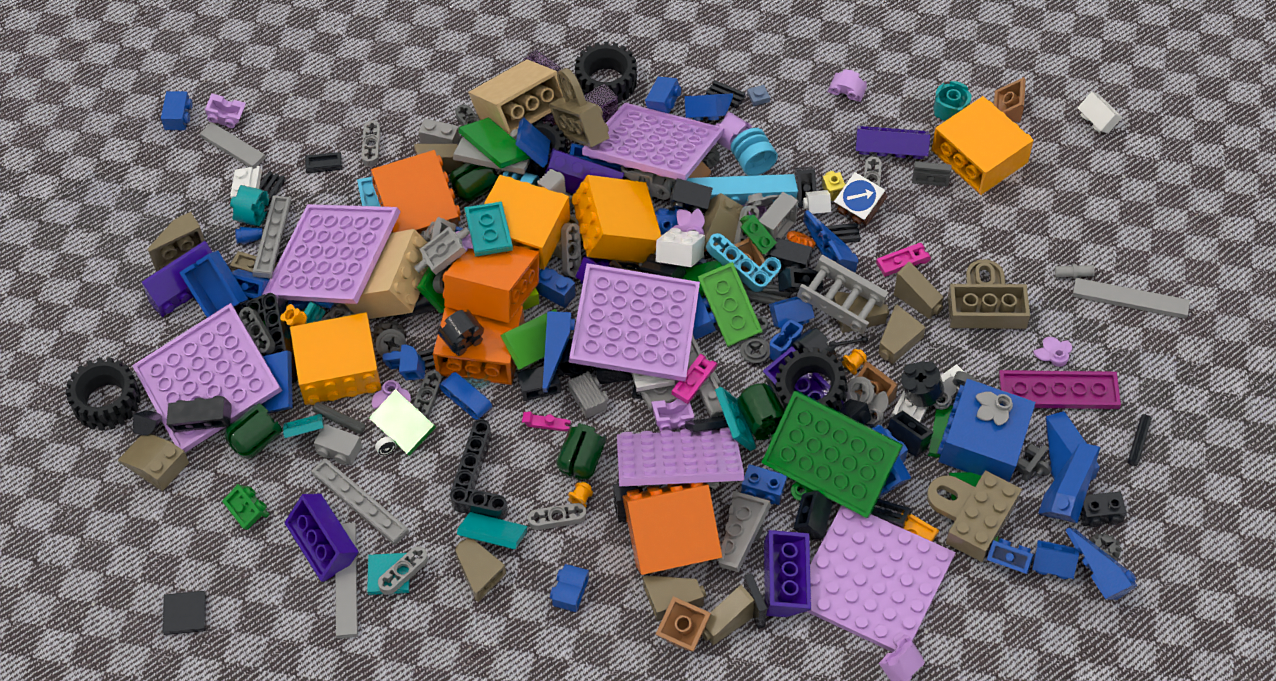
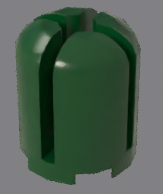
(472, 181)
(761, 410)
(252, 432)
(580, 452)

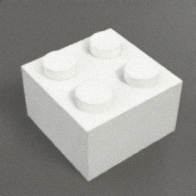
(680, 247)

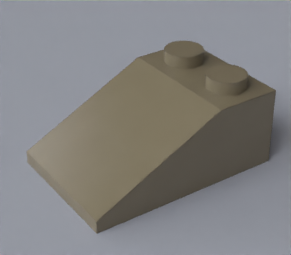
(722, 218)
(175, 241)
(155, 460)

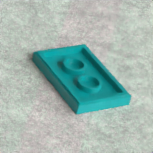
(488, 228)
(735, 419)
(492, 530)

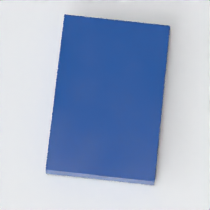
(533, 142)
(281, 367)

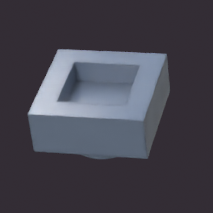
(758, 95)

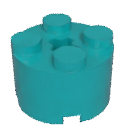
(951, 99)
(249, 205)

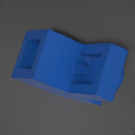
(408, 361)

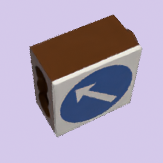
(860, 199)

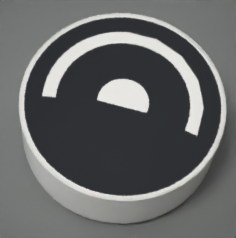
(385, 446)

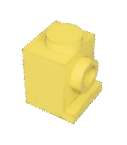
(833, 182)

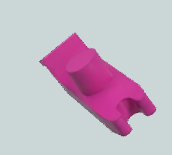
(545, 422)

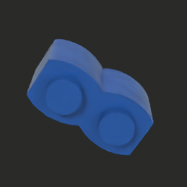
(783, 341)
(570, 587)

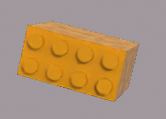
(982, 145)
(532, 215)
(616, 219)
(335, 358)

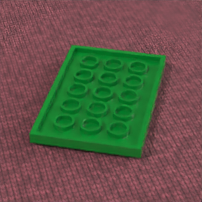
(832, 454)

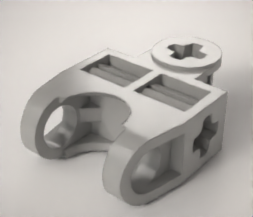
(654, 182)

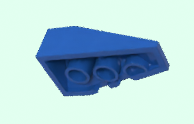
(829, 243)
(557, 336)
(1063, 441)
(1068, 491)
(1109, 575)

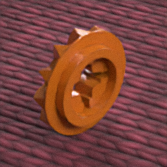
(800, 238)

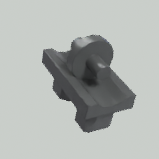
(1037, 455)

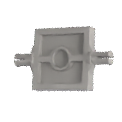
(442, 250)

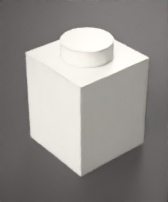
(817, 202)

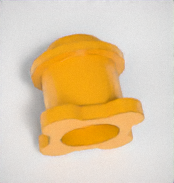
(293, 316)
(854, 360)
(580, 494)

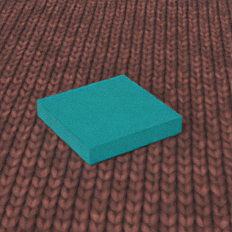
(303, 425)
(378, 565)

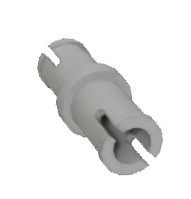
(1074, 271)

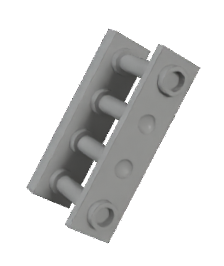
(850, 280)

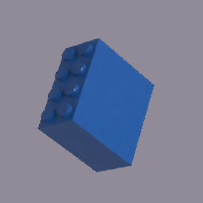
(980, 444)

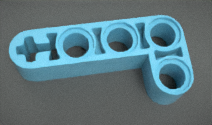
(741, 259)

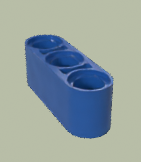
(465, 396)

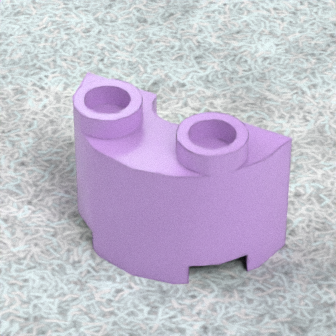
(849, 84)
(224, 111)
(732, 128)
(672, 415)
(903, 661)

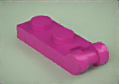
(897, 260)
(695, 379)

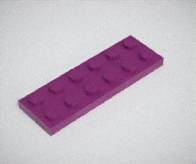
(1063, 388)

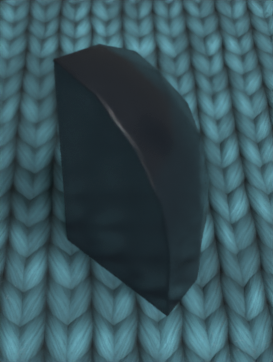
(146, 422)

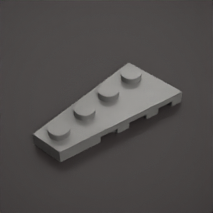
(744, 522)

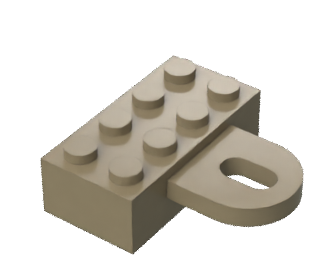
(575, 116)
(988, 303)
(977, 511)

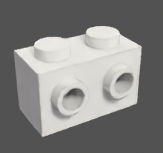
(1099, 113)

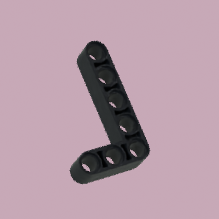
(270, 309)
(471, 474)

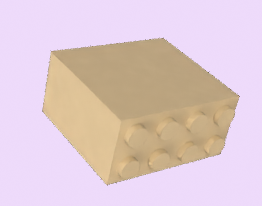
(517, 94)
(394, 279)

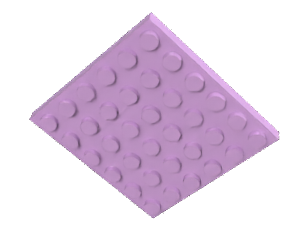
(655, 142)
(332, 253)
(635, 322)
(204, 363)
(678, 457)
(875, 578)

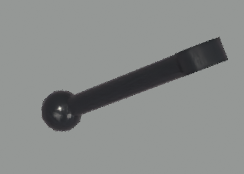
(864, 339)

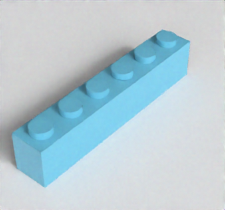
(740, 187)

